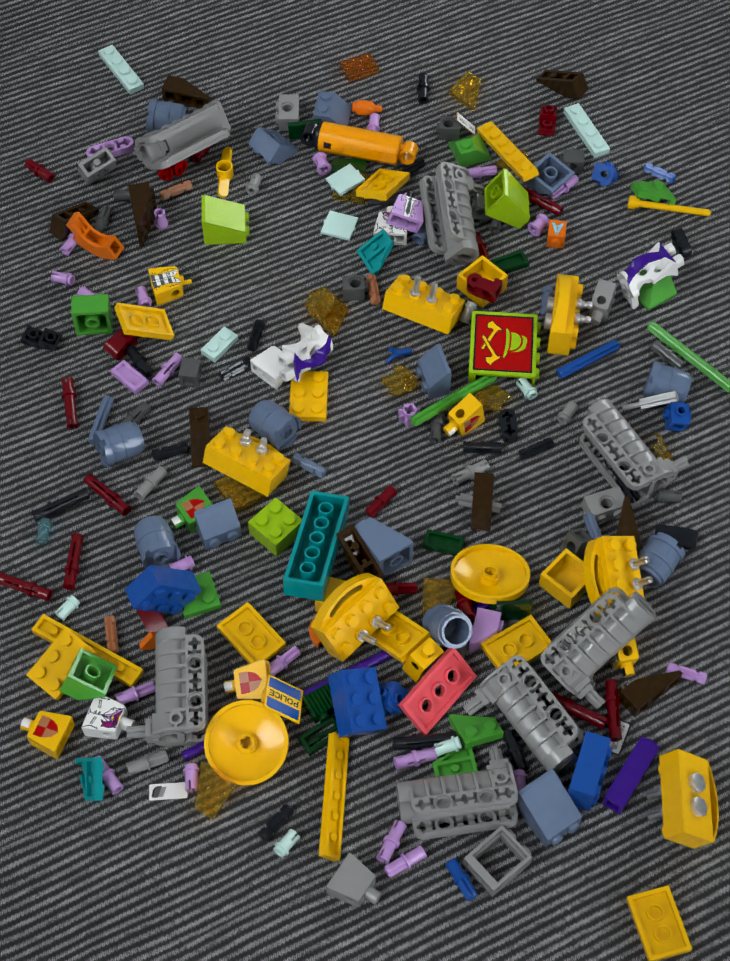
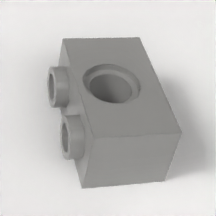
(288, 109)
(97, 165)
(611, 498)

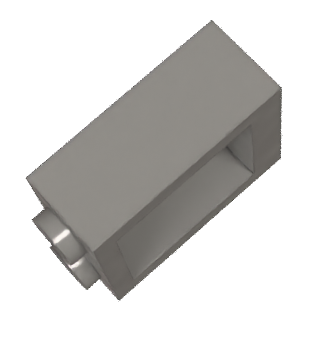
(480, 873)

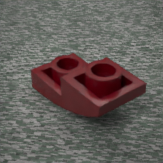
(547, 120)
(153, 620)

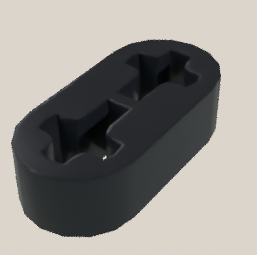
(681, 242)
(512, 425)

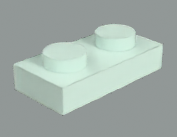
(219, 344)

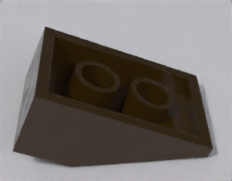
(143, 209)

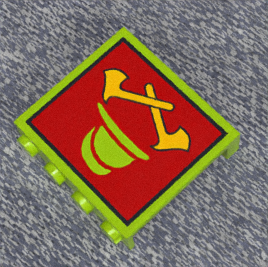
(504, 345)

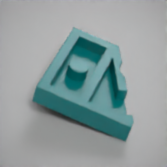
(376, 251)
(92, 779)

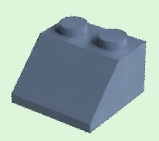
(332, 108)
(272, 145)
(551, 175)
(434, 373)
(217, 524)

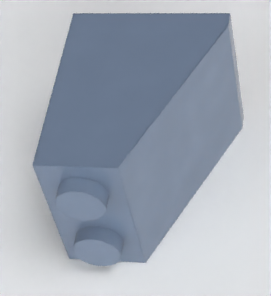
(386, 545)
(548, 809)

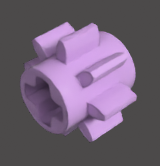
(406, 413)

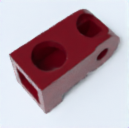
(483, 287)

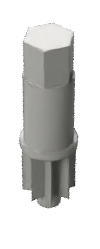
(466, 501)

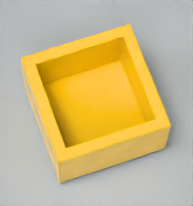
(487, 270)
(564, 578)

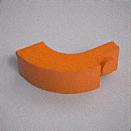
(92, 240)

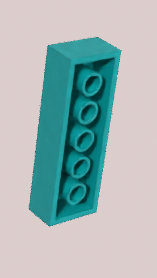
(316, 546)

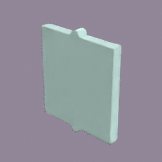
(345, 179)
(339, 225)

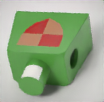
(187, 506)

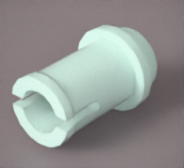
(529, 391)
(67, 607)
(447, 746)
(285, 844)

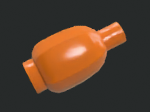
(365, 107)

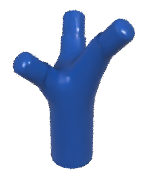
(398, 352)

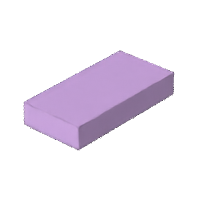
(129, 377)

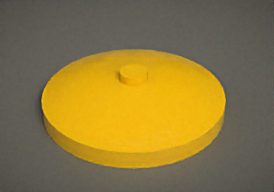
(490, 573)
(246, 742)

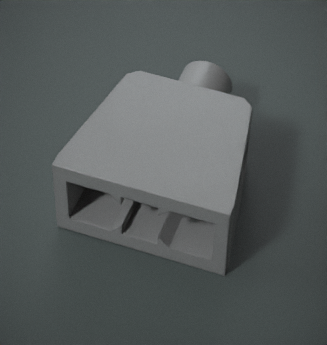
(602, 301)
(353, 883)

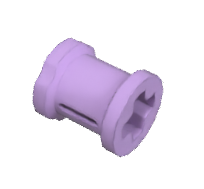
(323, 166)
(539, 224)

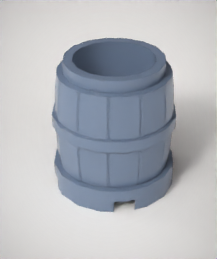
(163, 113)
(667, 379)
(274, 423)
(119, 442)
(156, 542)
(663, 558)
(447, 626)

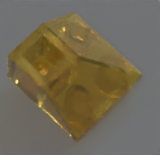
(326, 309)

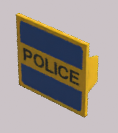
(282, 698)

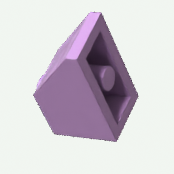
(486, 625)

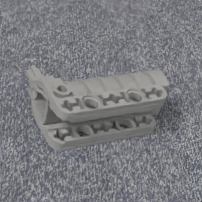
(183, 137)
(452, 213)
(623, 447)
(598, 641)
(176, 691)
(528, 716)
(460, 799)

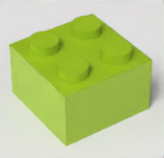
(275, 526)

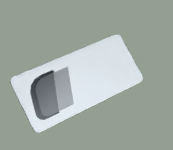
(167, 791)

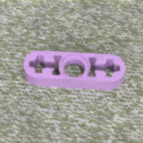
(123, 149)

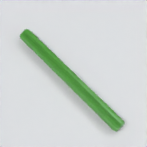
(689, 355)
(451, 399)

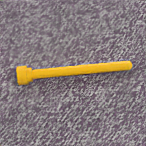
(635, 202)

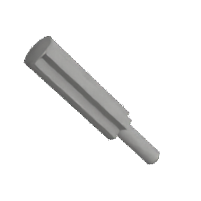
(653, 401)

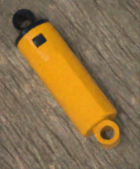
(359, 143)

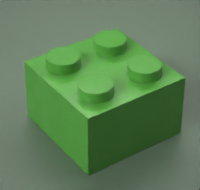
(92, 314)

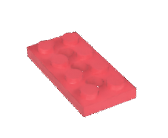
(425, 690)

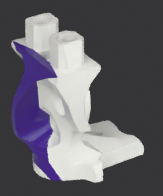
(656, 259)
(297, 357)

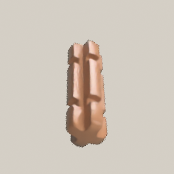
(176, 190)
(373, 289)
(111, 633)

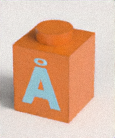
(556, 233)

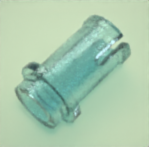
(43, 530)

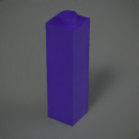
(630, 775)

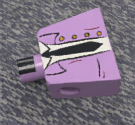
(406, 213)

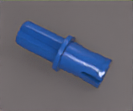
(461, 879)

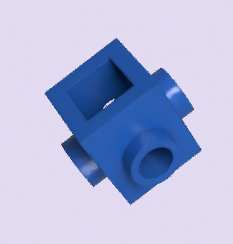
(599, 170)
(677, 416)
(391, 696)

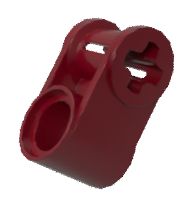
(118, 344)

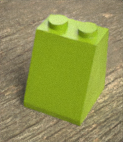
(507, 200)
(223, 221)

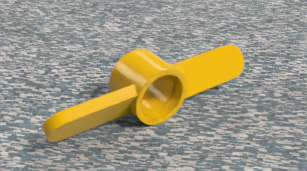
(224, 176)

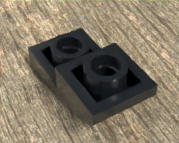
(41, 339)
(686, 537)

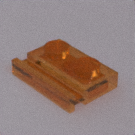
(359, 67)

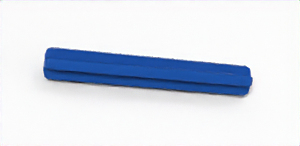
(588, 359)

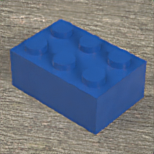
(163, 590)
(357, 702)
(590, 770)

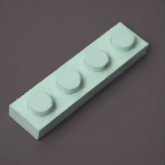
(121, 69)
(586, 130)

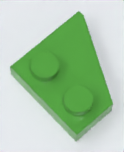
(653, 190)
(206, 600)
(475, 729)
(455, 763)

